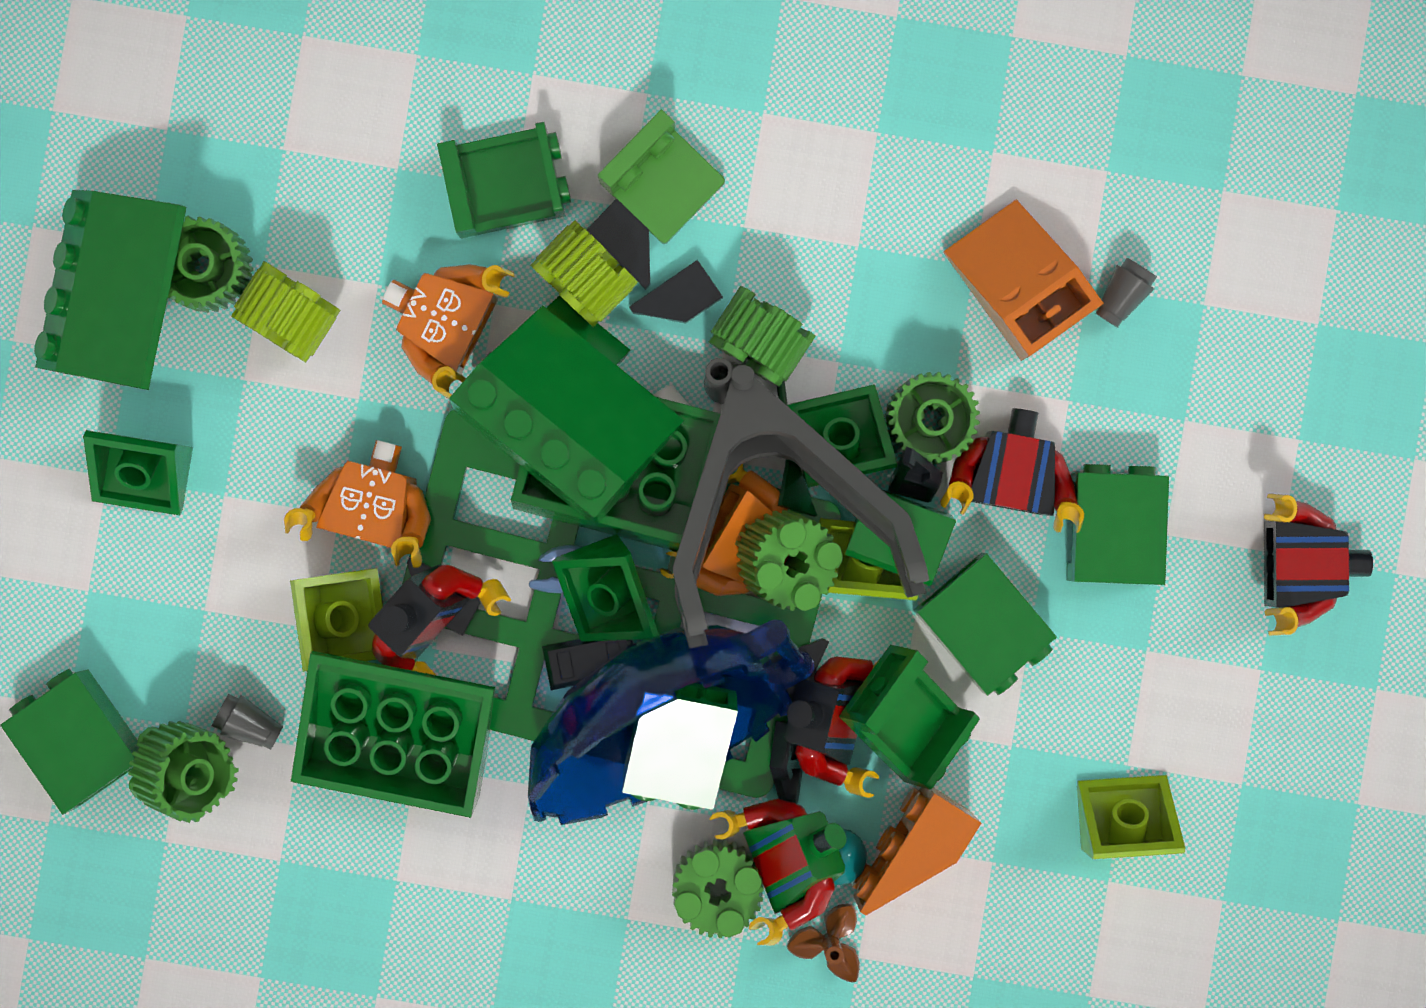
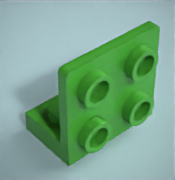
(661, 178)

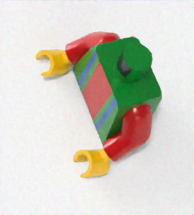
(794, 857)

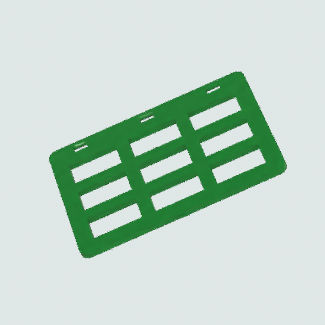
(466, 447)

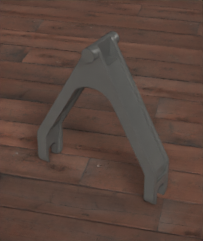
(761, 425)

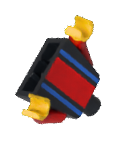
(1016, 473)
(1306, 564)
(424, 609)
(816, 730)

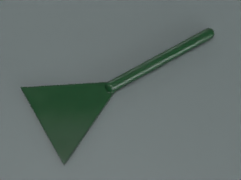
(794, 491)

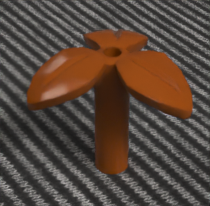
(840, 958)

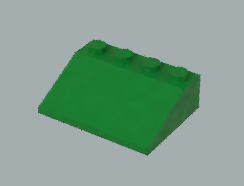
(109, 287)
(566, 414)
(659, 499)
(393, 734)

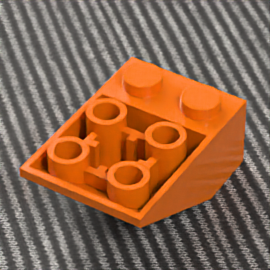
(1022, 279)
(921, 846)

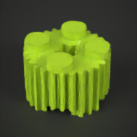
(584, 273)
(285, 312)

